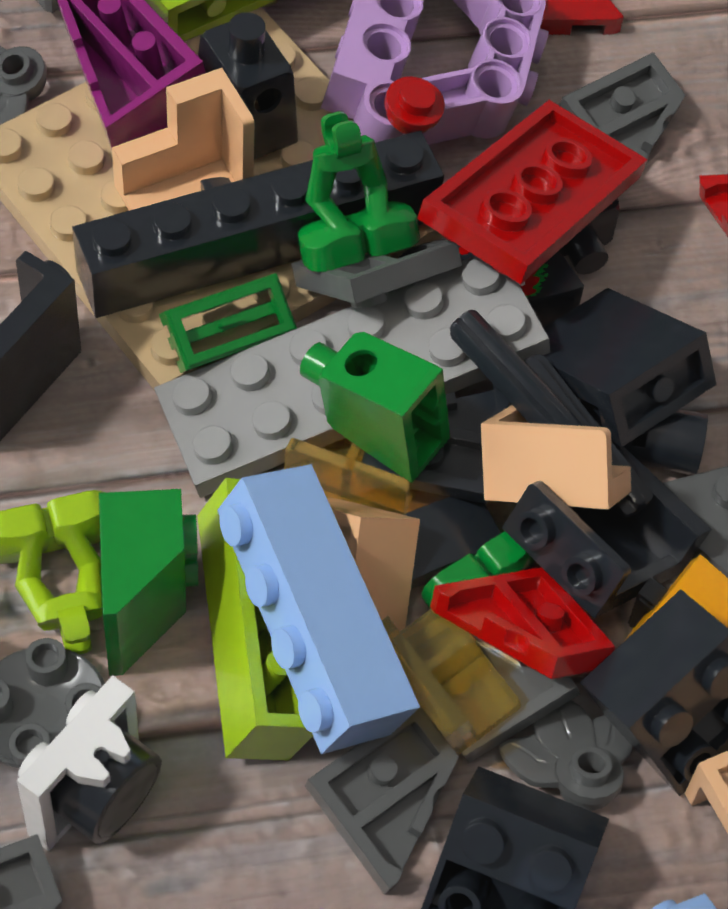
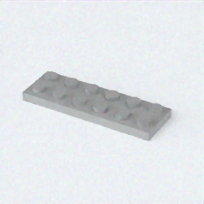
(248, 406)

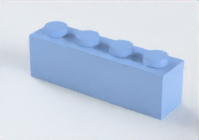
(316, 608)

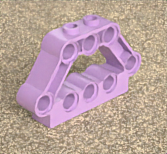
(475, 98)

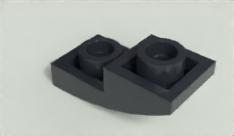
(447, 534)

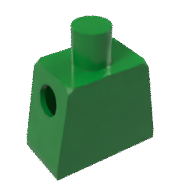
(382, 400)

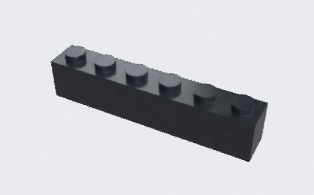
(228, 228)

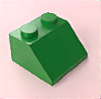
(144, 569)

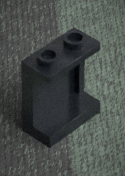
(36, 337)
(629, 361)
(597, 551)

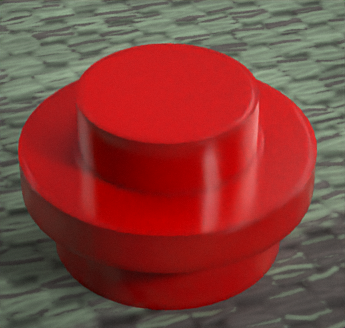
(413, 105)

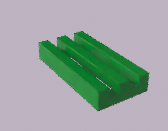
(181, 339)

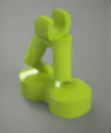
(68, 524)

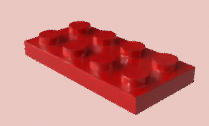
(532, 191)

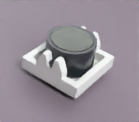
(90, 772)

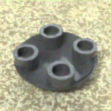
(37, 695)

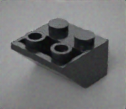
(669, 689)
(514, 849)

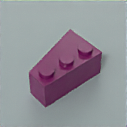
(127, 63)

